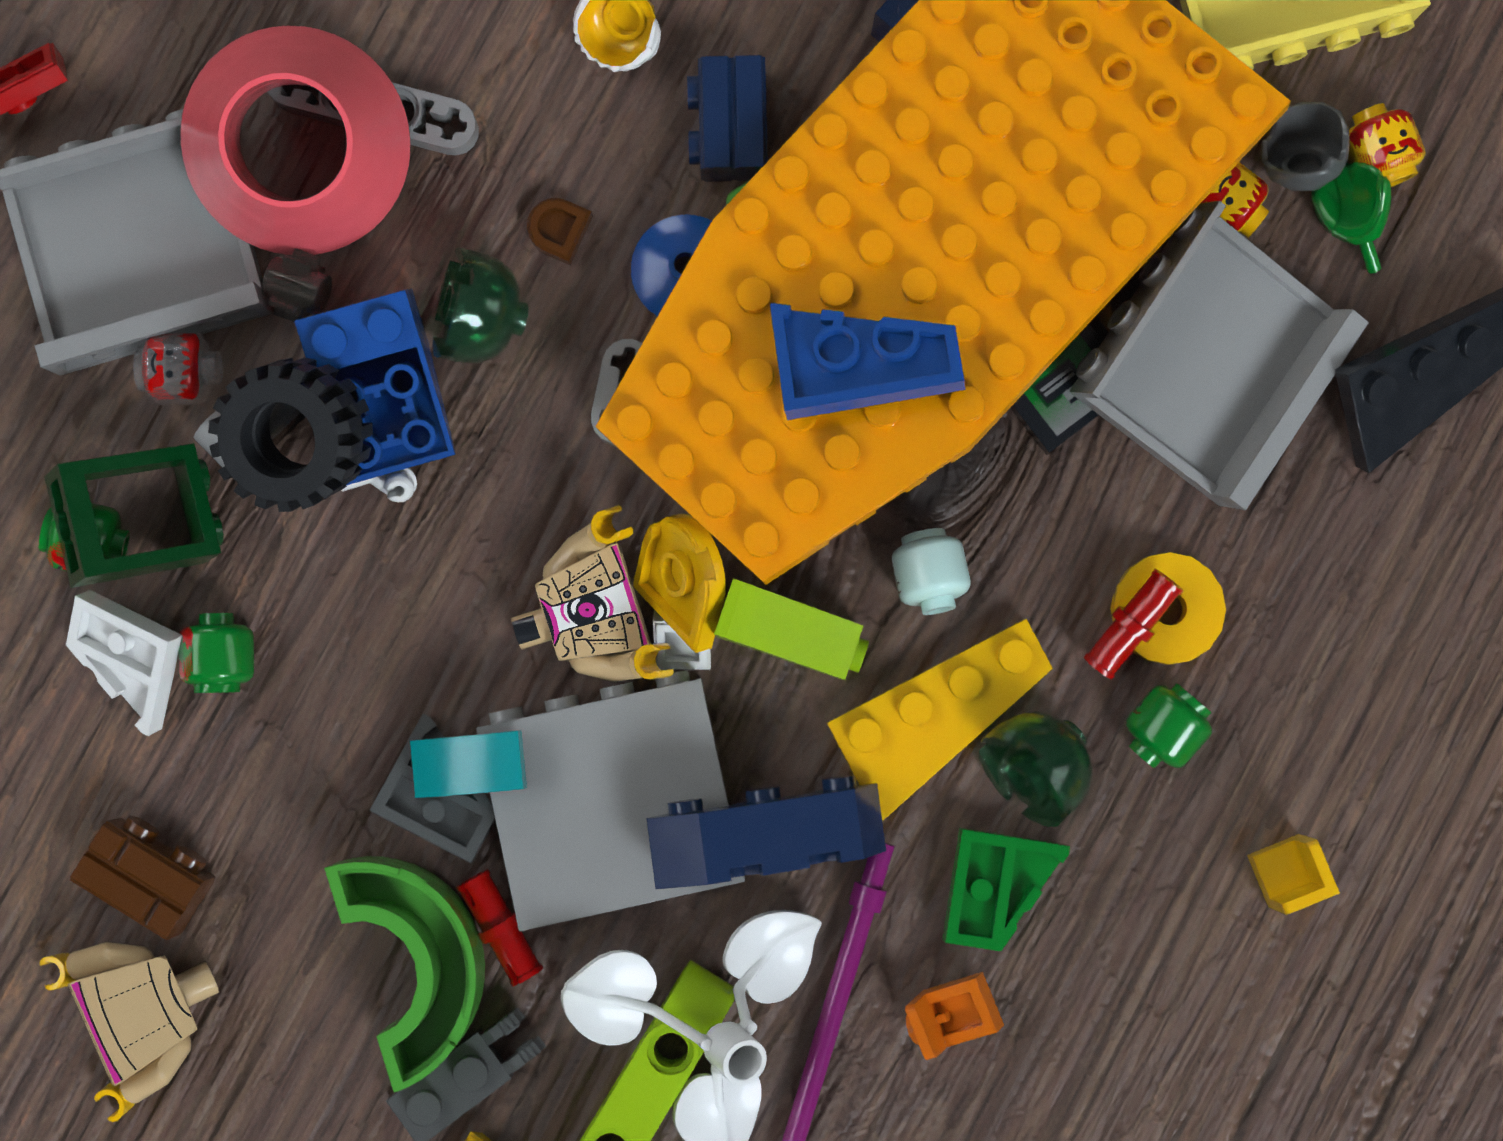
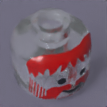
(177, 368)

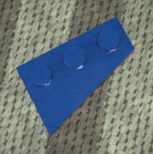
(856, 363)

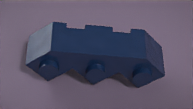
(765, 833)

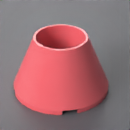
(373, 123)

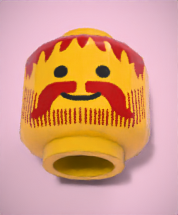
(1387, 142)
(1243, 196)

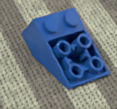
(391, 363)

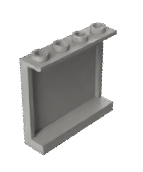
(123, 247)
(1216, 359)
(593, 778)

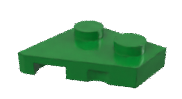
(995, 884)

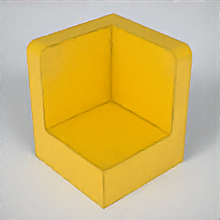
(1293, 874)

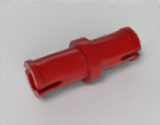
(1133, 624)
(499, 928)

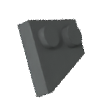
(449, 822)

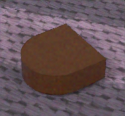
(558, 228)

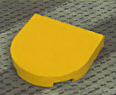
(682, 578)

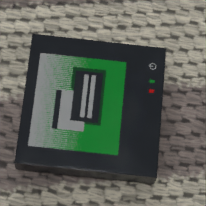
(1047, 405)

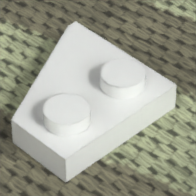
(126, 655)

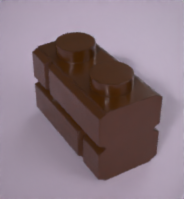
(144, 876)

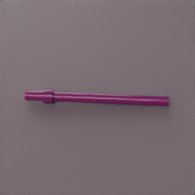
(867, 899)

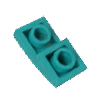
(468, 764)

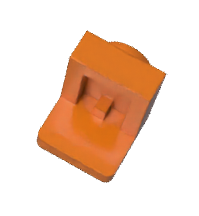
(952, 1014)

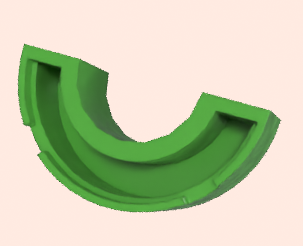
(442, 944)

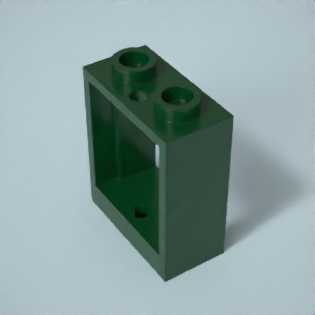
(78, 527)

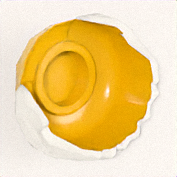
(617, 32)

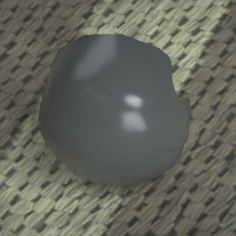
(1306, 147)

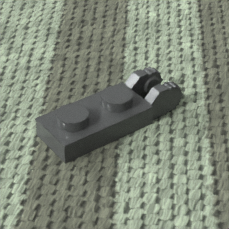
(461, 1080)

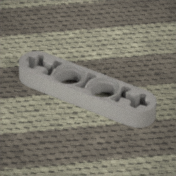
(442, 110)

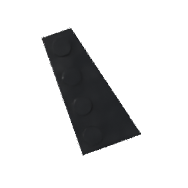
(1418, 378)

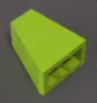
(791, 631)

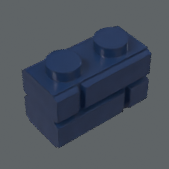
(731, 117)

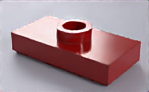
(30, 77)

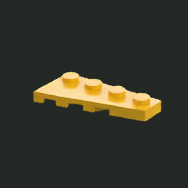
(929, 719)

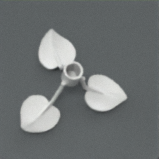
(768, 958)

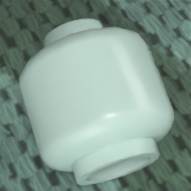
(930, 570)

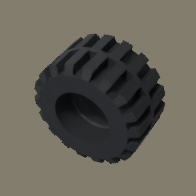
(248, 446)

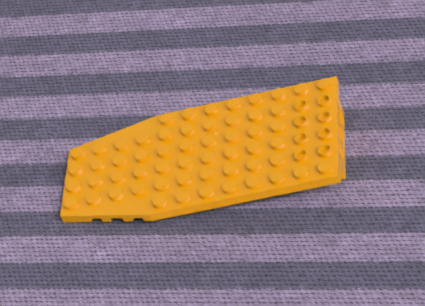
(963, 176)

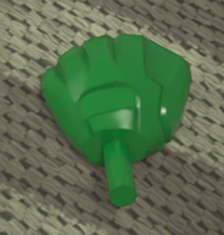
(1355, 208)

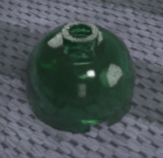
(478, 308)
(1041, 763)

